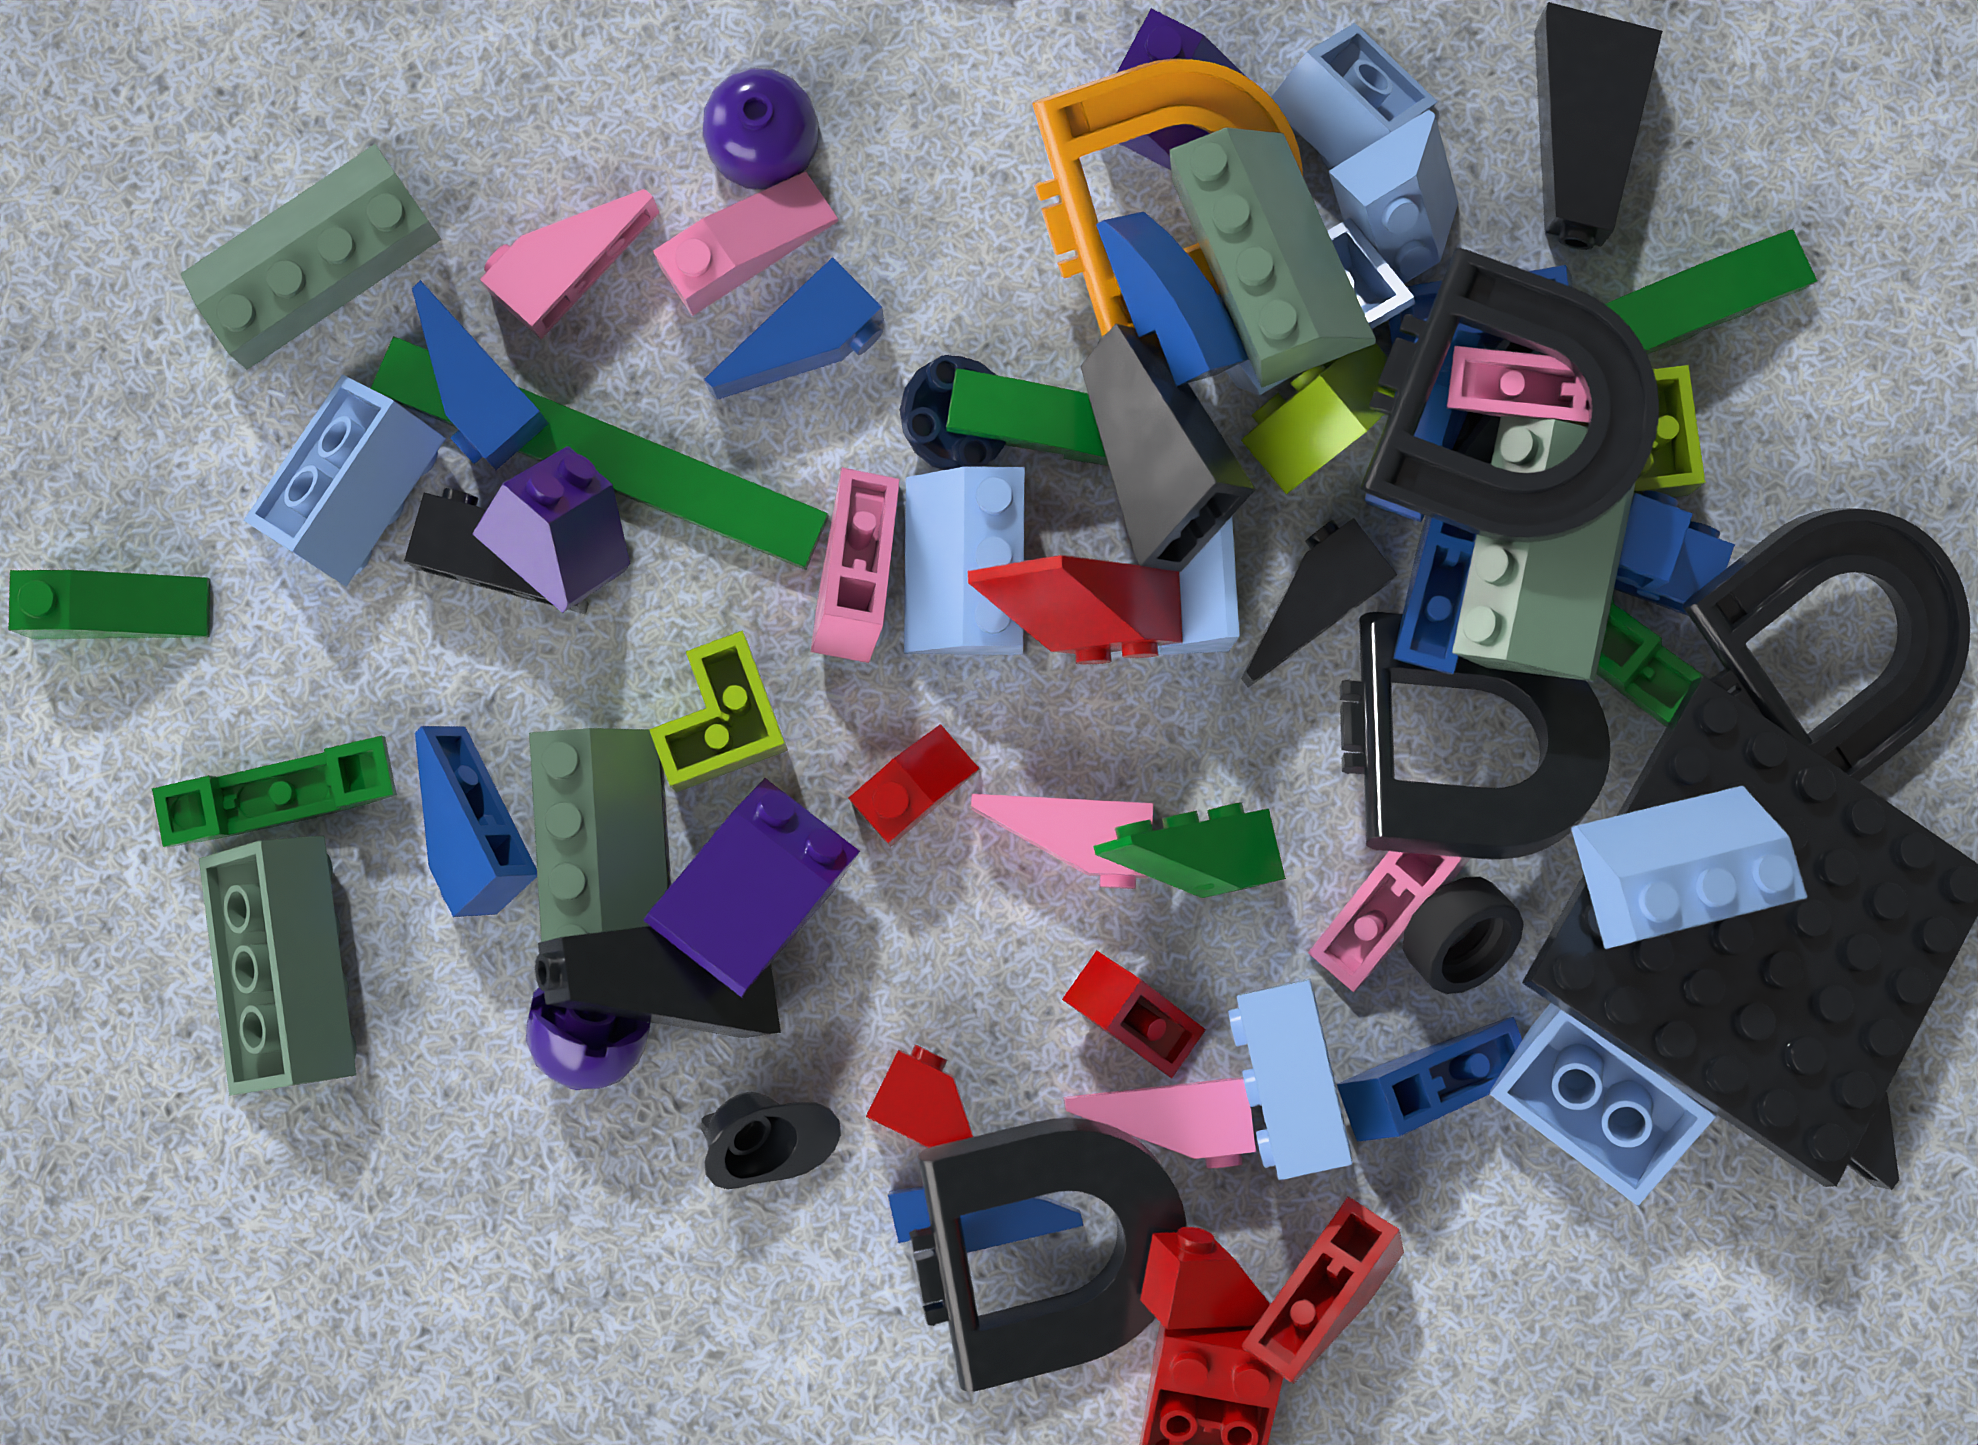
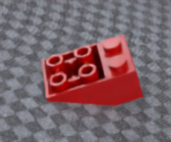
(1208, 1390)

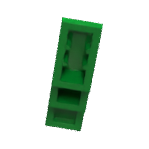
(1715, 291)
(1026, 415)
(1643, 668)

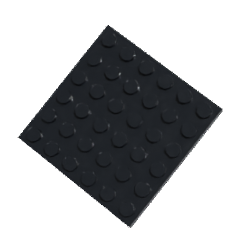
(1792, 1008)

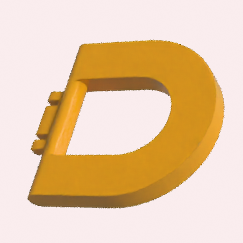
(1118, 111)

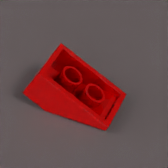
(1087, 605)

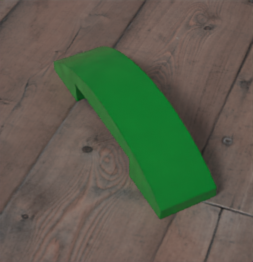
(274, 793)

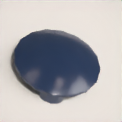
(925, 417)

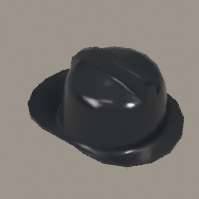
(763, 1141)

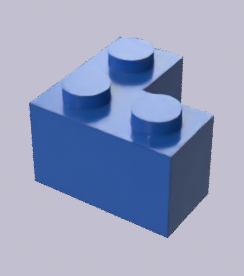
(1666, 553)

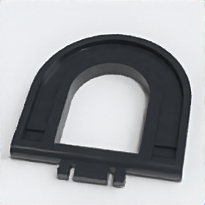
(1549, 320)
(1793, 562)
(1470, 818)
(1021, 1166)

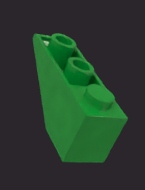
(1201, 857)

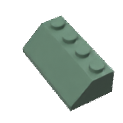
(1268, 252)
(309, 258)
(1547, 600)
(597, 829)
(277, 964)

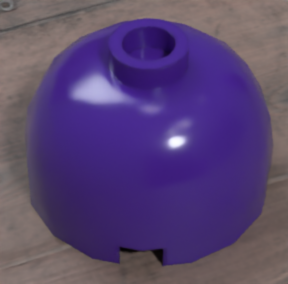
(760, 128)
(582, 1046)

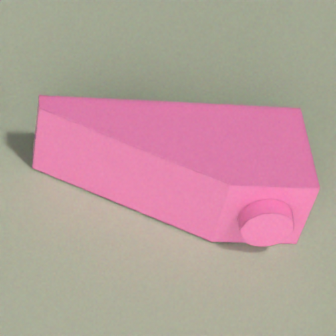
(743, 240)
(558, 263)
(1516, 386)
(856, 566)
(1068, 829)
(1380, 913)
(1188, 1118)

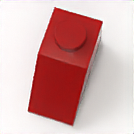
(913, 784)
(1134, 1014)
(921, 1100)
(1198, 1283)

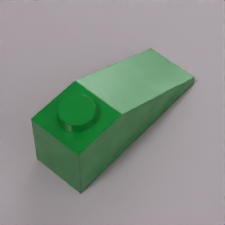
(107, 605)

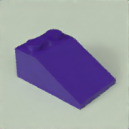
(752, 886)

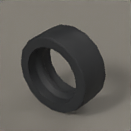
(1447, 916)

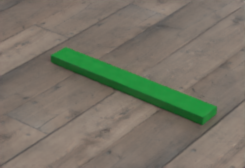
(635, 466)

